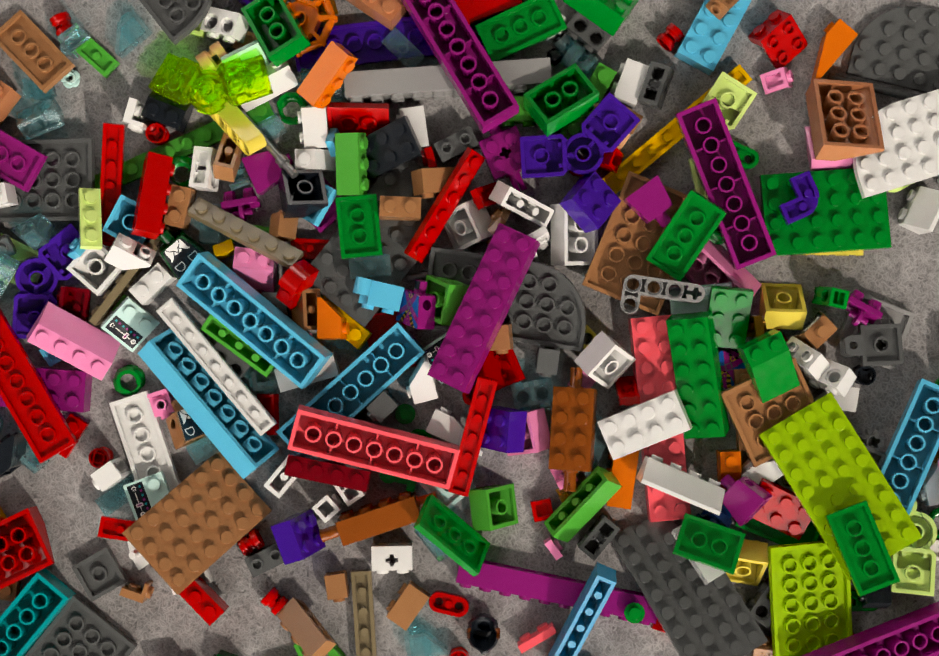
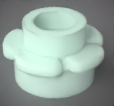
(75, 79)

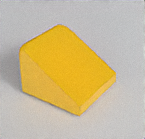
(224, 249)

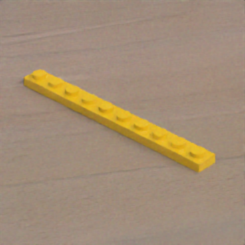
(659, 143)

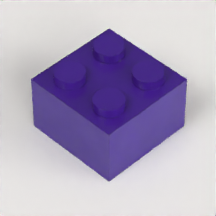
(590, 202)
(505, 430)
(298, 536)

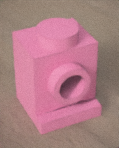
(164, 396)

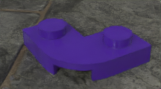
(806, 198)

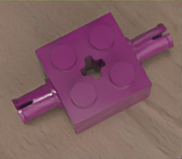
(500, 166)

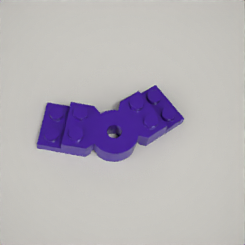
(600, 134)
(33, 296)

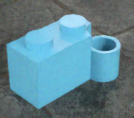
(378, 295)

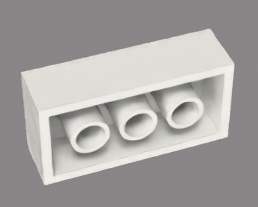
(645, 424)

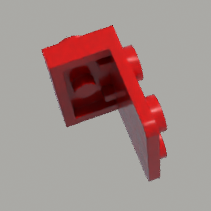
(779, 38)
(502, 368)

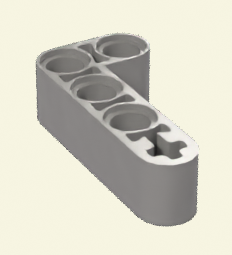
(663, 292)

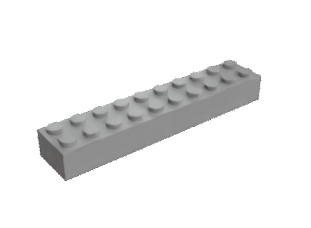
(432, 81)

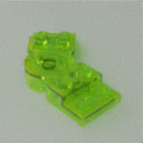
(231, 83)

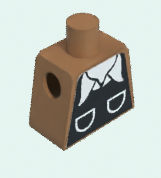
(816, 331)
(182, 427)

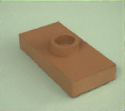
(499, 216)

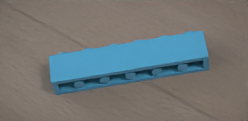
(585, 611)

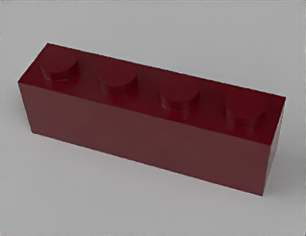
(327, 472)

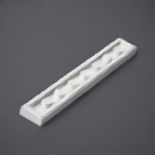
(216, 366)

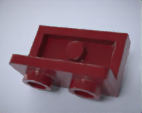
(75, 301)

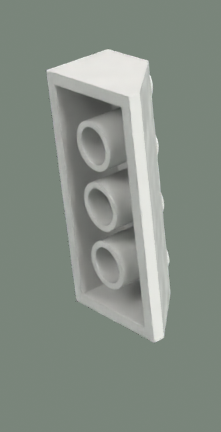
(681, 484)

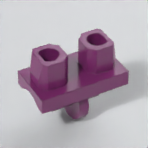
(243, 206)
(861, 311)

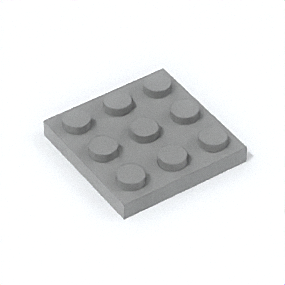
(890, 315)

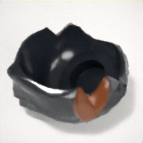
(483, 632)

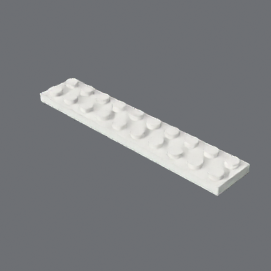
(145, 443)

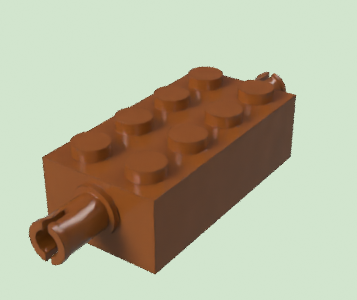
(573, 429)
(376, 519)

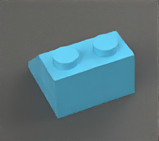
(122, 219)

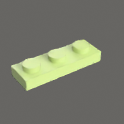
(90, 218)

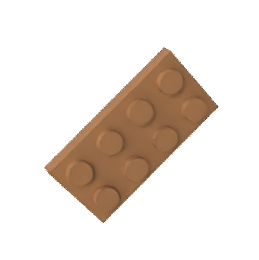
(33, 52)

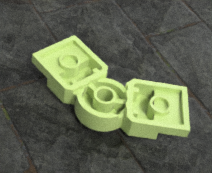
(733, 101)
(917, 561)

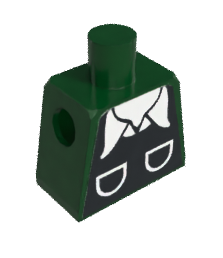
(178, 251)

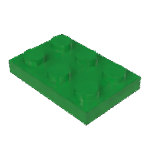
(358, 226)
(731, 314)
(709, 543)

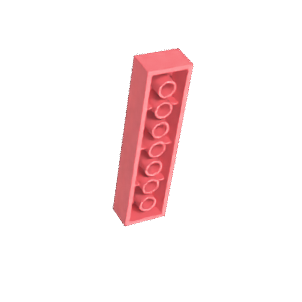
(373, 447)

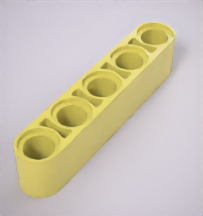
(239, 129)

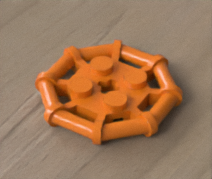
(313, 20)

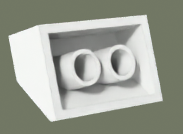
(569, 242)

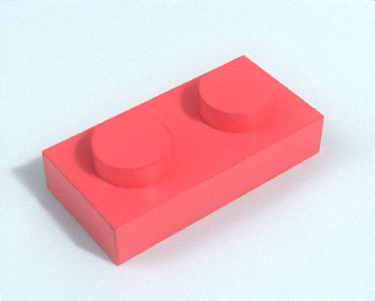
(529, 640)

